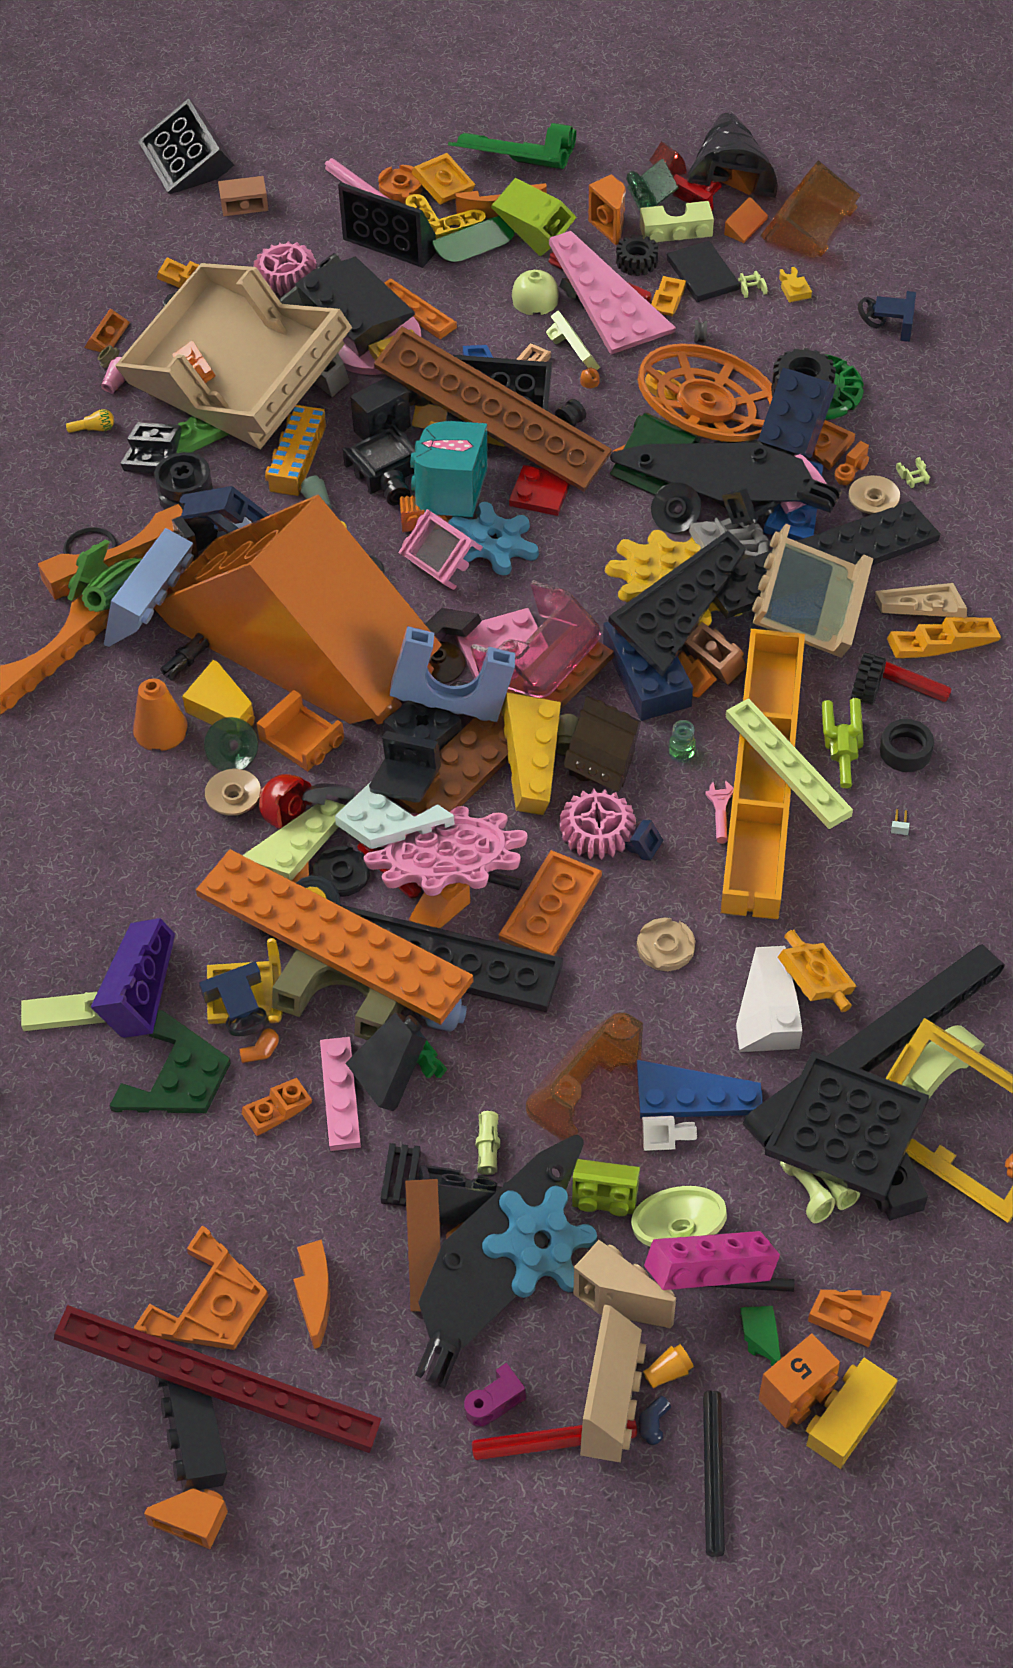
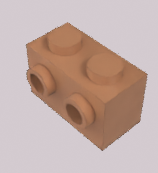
(719, 655)

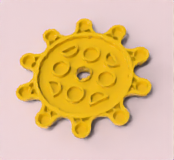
(650, 563)

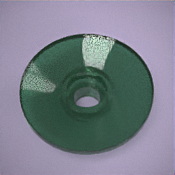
(218, 744)

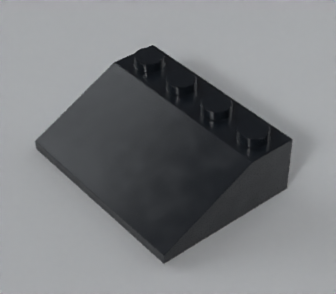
(185, 149)
(385, 226)
(362, 298)
(524, 377)

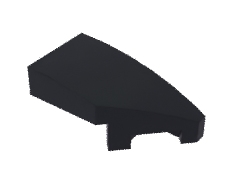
(318, 792)

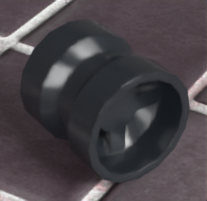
(394, 486)

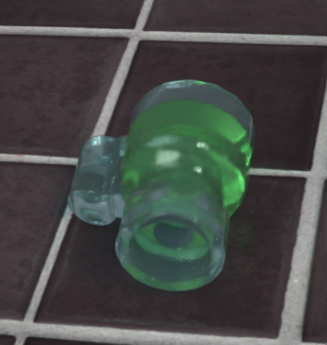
(682, 742)

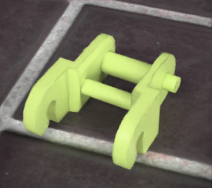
(760, 282)
(905, 474)

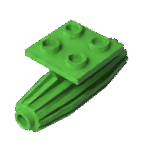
(97, 580)

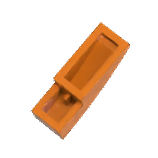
(314, 1289)

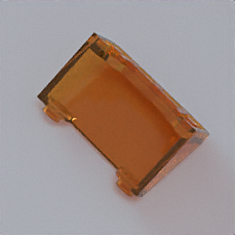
(812, 212)
(607, 1044)

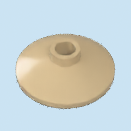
(873, 494)
(232, 783)

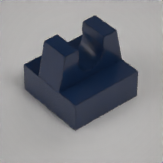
(645, 840)

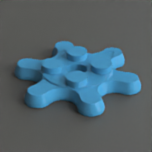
(498, 550)
(519, 1242)

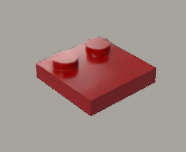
(539, 491)

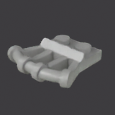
(750, 536)

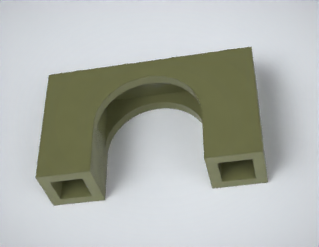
(307, 975)

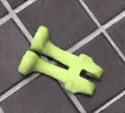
(821, 1200)

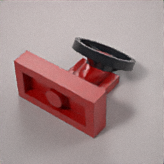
(698, 193)

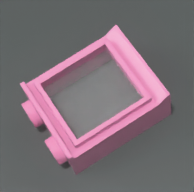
(437, 547)

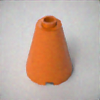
(158, 717)

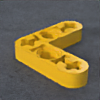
(469, 217)

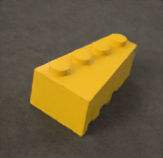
(531, 743)

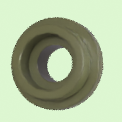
(108, 354)

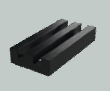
(403, 1151)

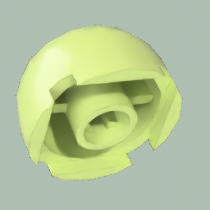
(535, 292)

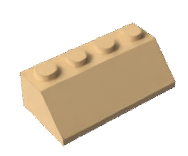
(611, 1387)

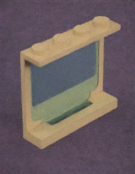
(811, 594)

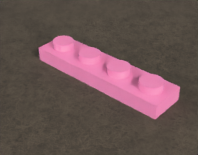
(340, 1094)

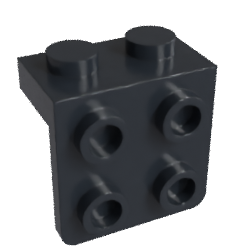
(196, 530)
(407, 767)

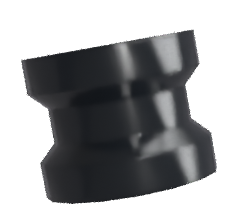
(572, 412)

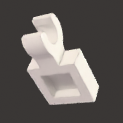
(661, 1132)

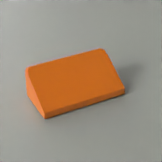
(745, 221)
(107, 332)

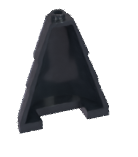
(733, 147)

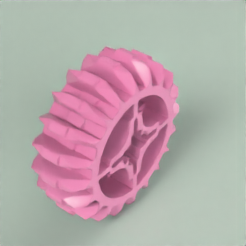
(285, 265)
(582, 830)

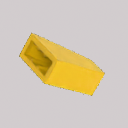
(217, 697)

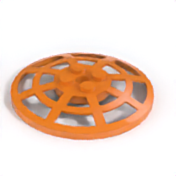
(703, 398)

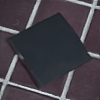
(150, 445)

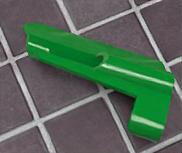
(555, 153)

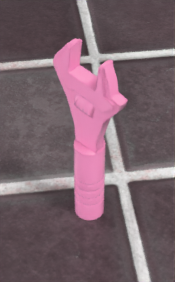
(720, 800)

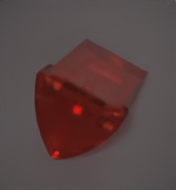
(672, 158)

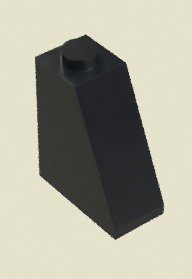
(389, 1060)

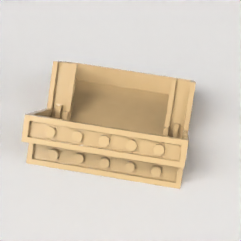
(253, 343)

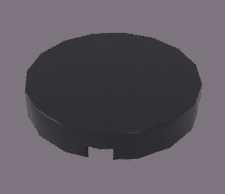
(344, 879)

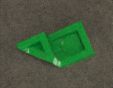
(761, 1332)

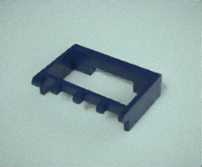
(221, 500)

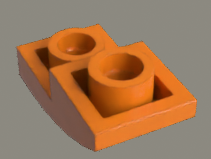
(280, 1105)

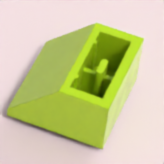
(605, 1187)

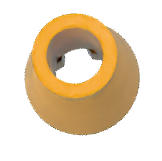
(669, 1366)

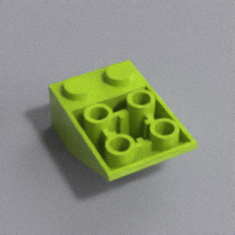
(533, 214)

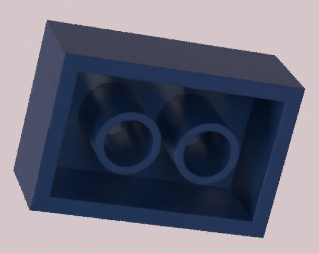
(797, 412)

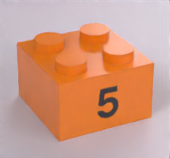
(799, 1381)

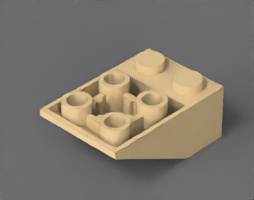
(609, 1279)

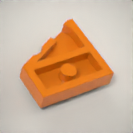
(849, 1313)

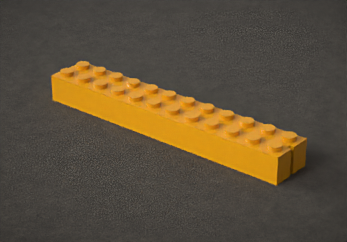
(760, 795)

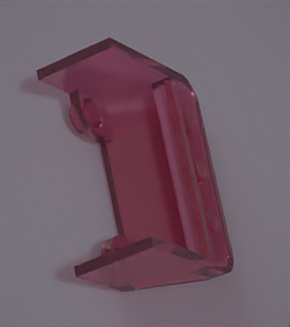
(553, 647)

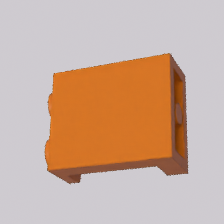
(299, 732)

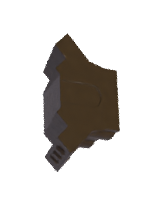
(602, 744)

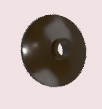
(449, 665)

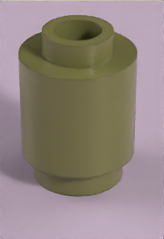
(566, 729)

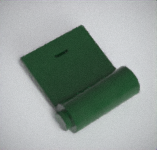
(651, 430)

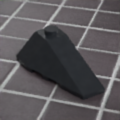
(458, 1196)

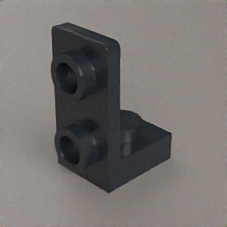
(741, 508)

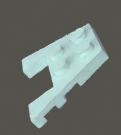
(380, 821)

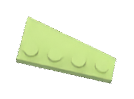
(297, 841)

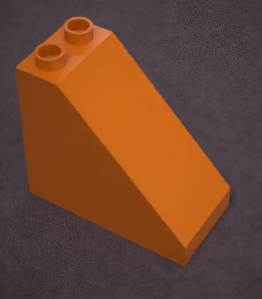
(300, 610)

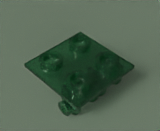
(652, 185)

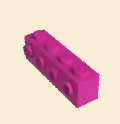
(711, 1260)

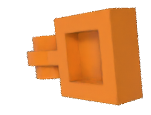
(855, 460)

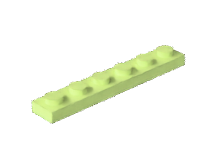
(789, 763)

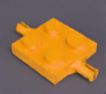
(816, 971)

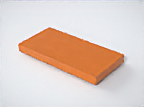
(550, 904)

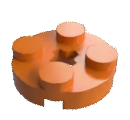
(391, 185)

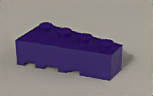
(135, 979)

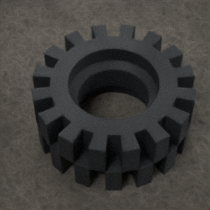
(637, 264)
(868, 678)

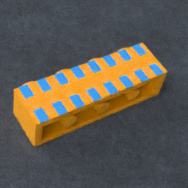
(296, 450)

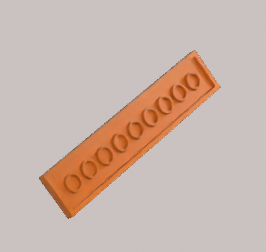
(335, 936)

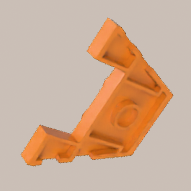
(219, 1308)

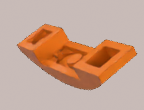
(470, 200)

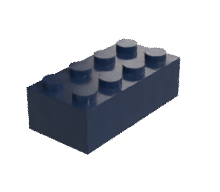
(646, 688)

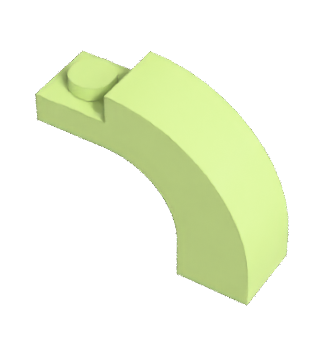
(937, 1064)

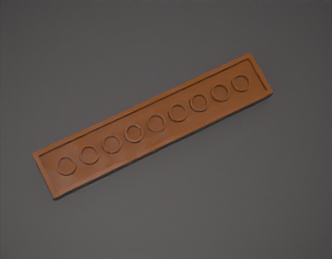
(481, 399)
(482, 747)

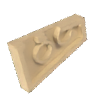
(922, 600)

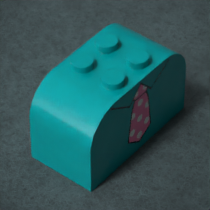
(450, 467)

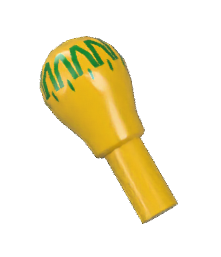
(99, 421)

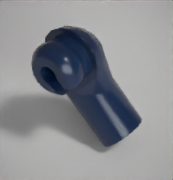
(649, 1420)

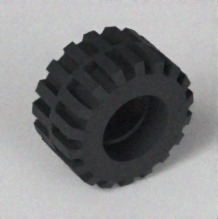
(805, 362)

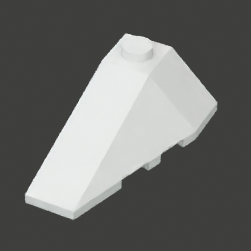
(769, 1006)

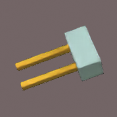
(900, 827)

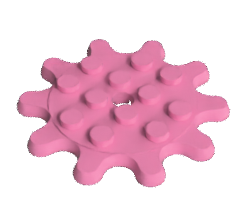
(450, 854)

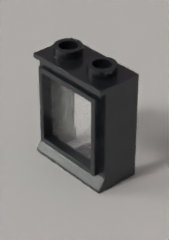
(380, 454)

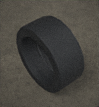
(902, 761)

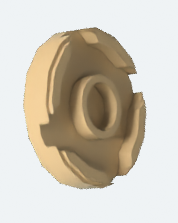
(669, 952)

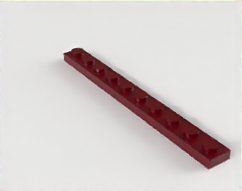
(217, 1378)

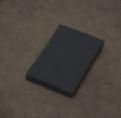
(703, 271)

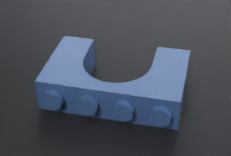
(479, 698)

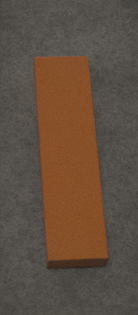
(423, 1233)

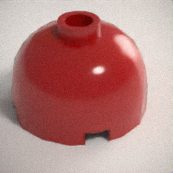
(281, 799)

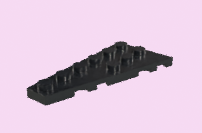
(671, 608)

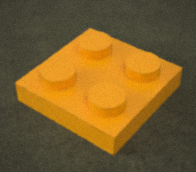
(443, 178)

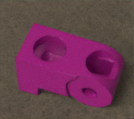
(495, 1399)

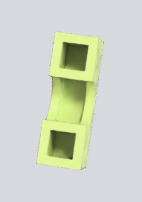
(661, 227)

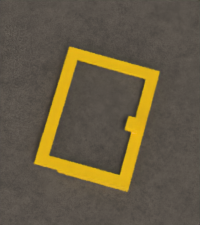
(942, 1159)

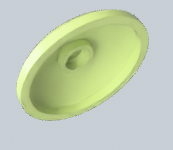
(679, 1213)

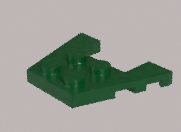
(187, 1078)

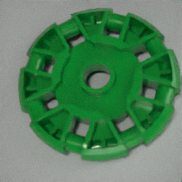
(848, 389)

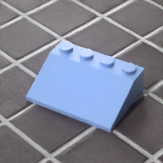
(147, 585)

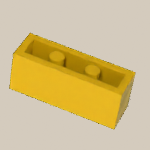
(850, 1412)

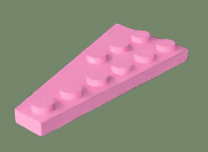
(612, 304)

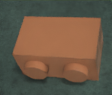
(243, 196)

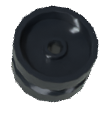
(181, 475)

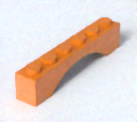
(61, 568)
(24, 675)

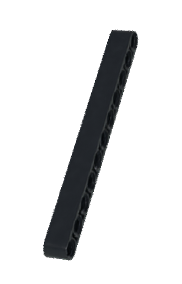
(893, 1028)

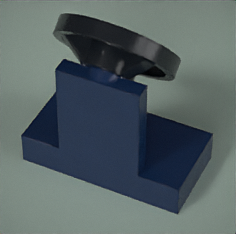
(890, 307)
(237, 998)

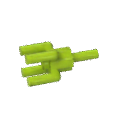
(843, 739)

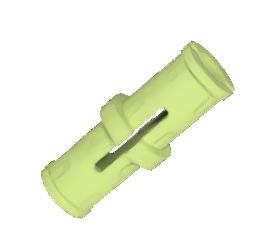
(487, 1143)

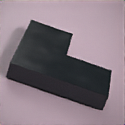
(453, 623)

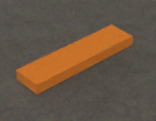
(425, 314)

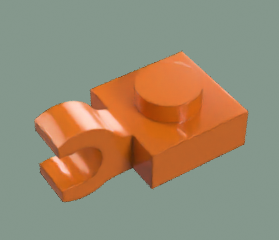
(698, 673)

